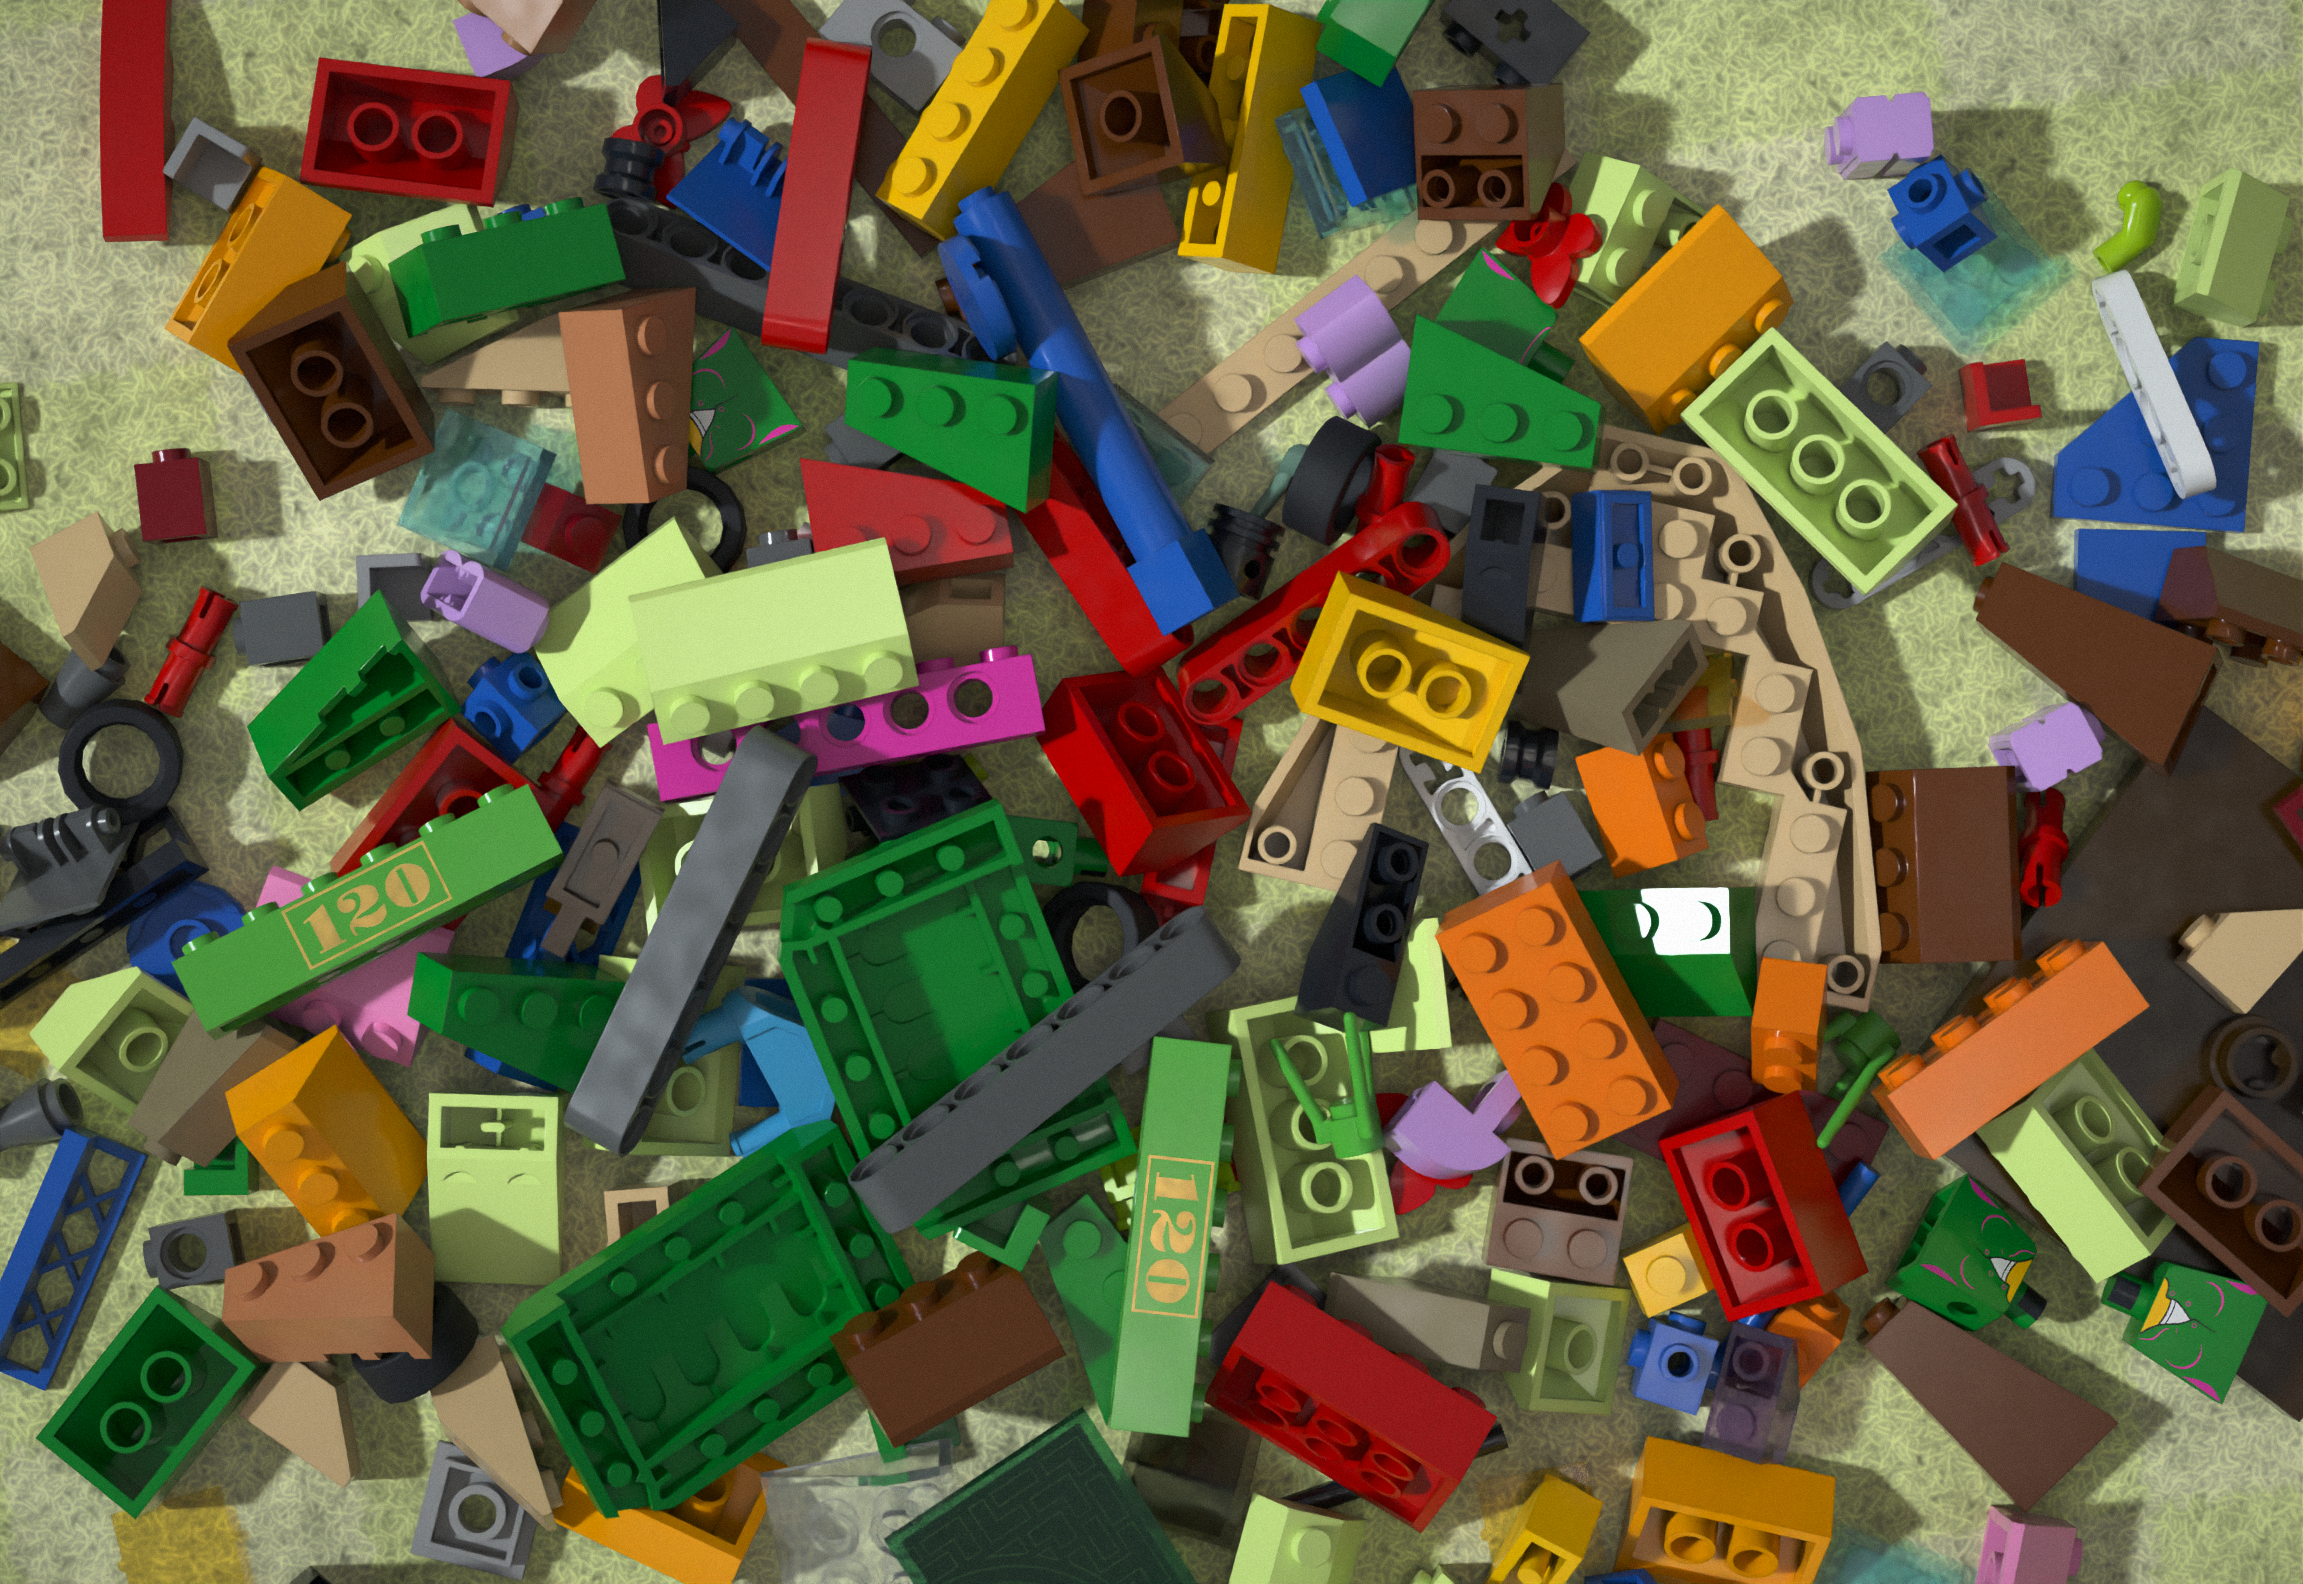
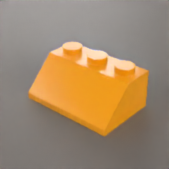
(268, 242)
(1686, 321)
(330, 1134)
(1723, 1518)
(693, 1542)

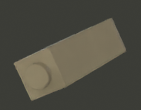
(1610, 679)
(187, 1101)
(1432, 1320)

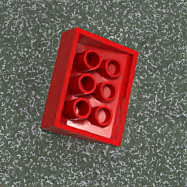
(1349, 1406)

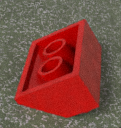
(409, 132)
(1139, 769)
(440, 779)
(1763, 1207)

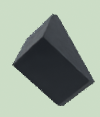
(691, 42)

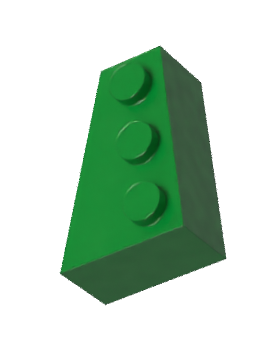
(1369, 33)
(506, 265)
(1493, 408)
(961, 417)
(352, 705)
(517, 1009)
(1088, 1272)

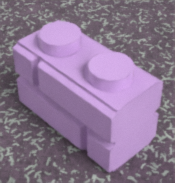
(1881, 136)
(2049, 745)

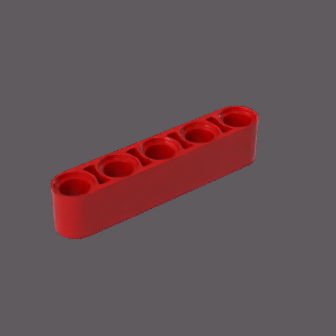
(816, 196)
(1093, 564)
(1276, 618)

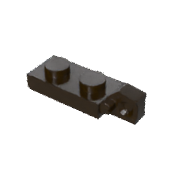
(599, 864)

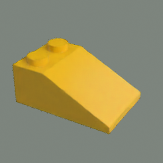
(1407, 674)

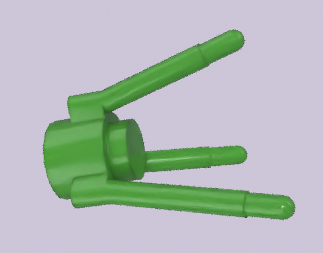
(1864, 1049)
(1353, 1121)

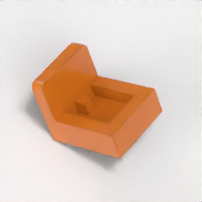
(1817, 1327)

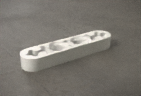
(2154, 384)
(1467, 838)

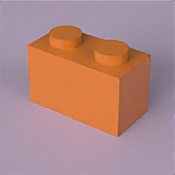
(1642, 805)
(1789, 1025)

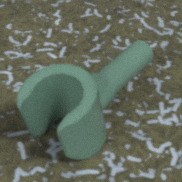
(1280, 481)

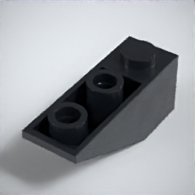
(1504, 563)
(1364, 934)

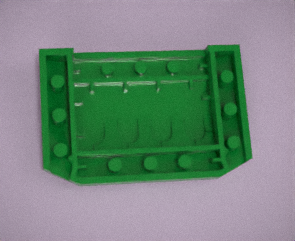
(920, 975)
(708, 1323)

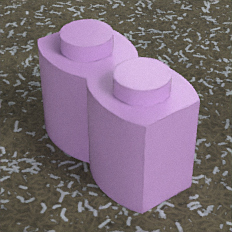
(1359, 349)
(486, 602)

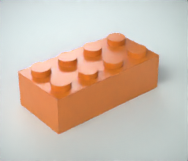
(1557, 1010)
(2009, 1047)

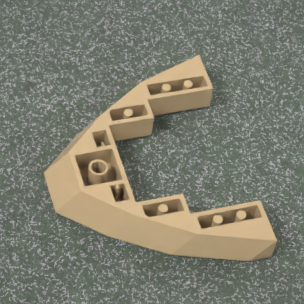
(1786, 736)

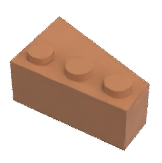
(631, 392)
(336, 1295)

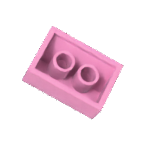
(368, 1002)
(2027, 1549)

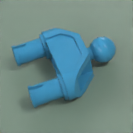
(783, 1053)

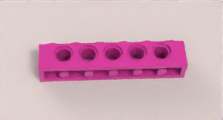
(1014, 715)

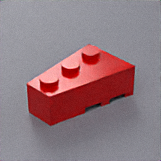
(928, 523)

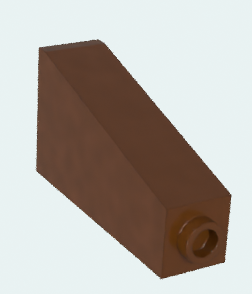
(1089, 233)
(2120, 667)
(1993, 1407)

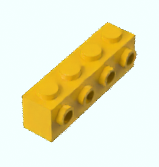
(981, 111)
(1241, 208)

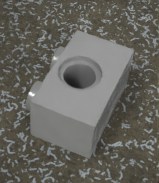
(906, 79)

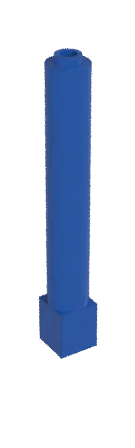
(1174, 567)

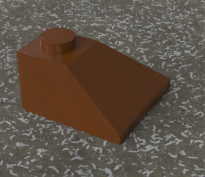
(1140, 118)

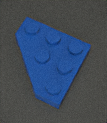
(2118, 474)

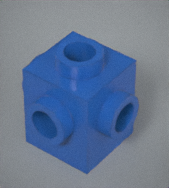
(1942, 212)
(512, 704)
(1678, 1386)

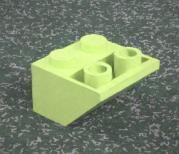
(1638, 223)

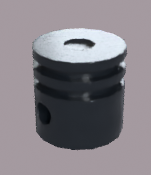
(1245, 547)

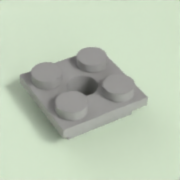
(446, 1534)

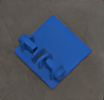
(737, 190)

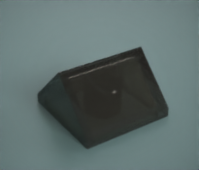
(1198, 1480)

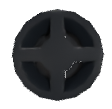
(629, 170)
(1528, 755)

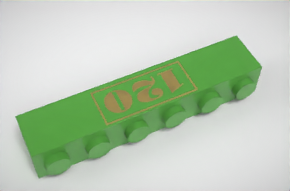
(367, 911)
(1171, 1235)

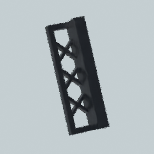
(129, 896)

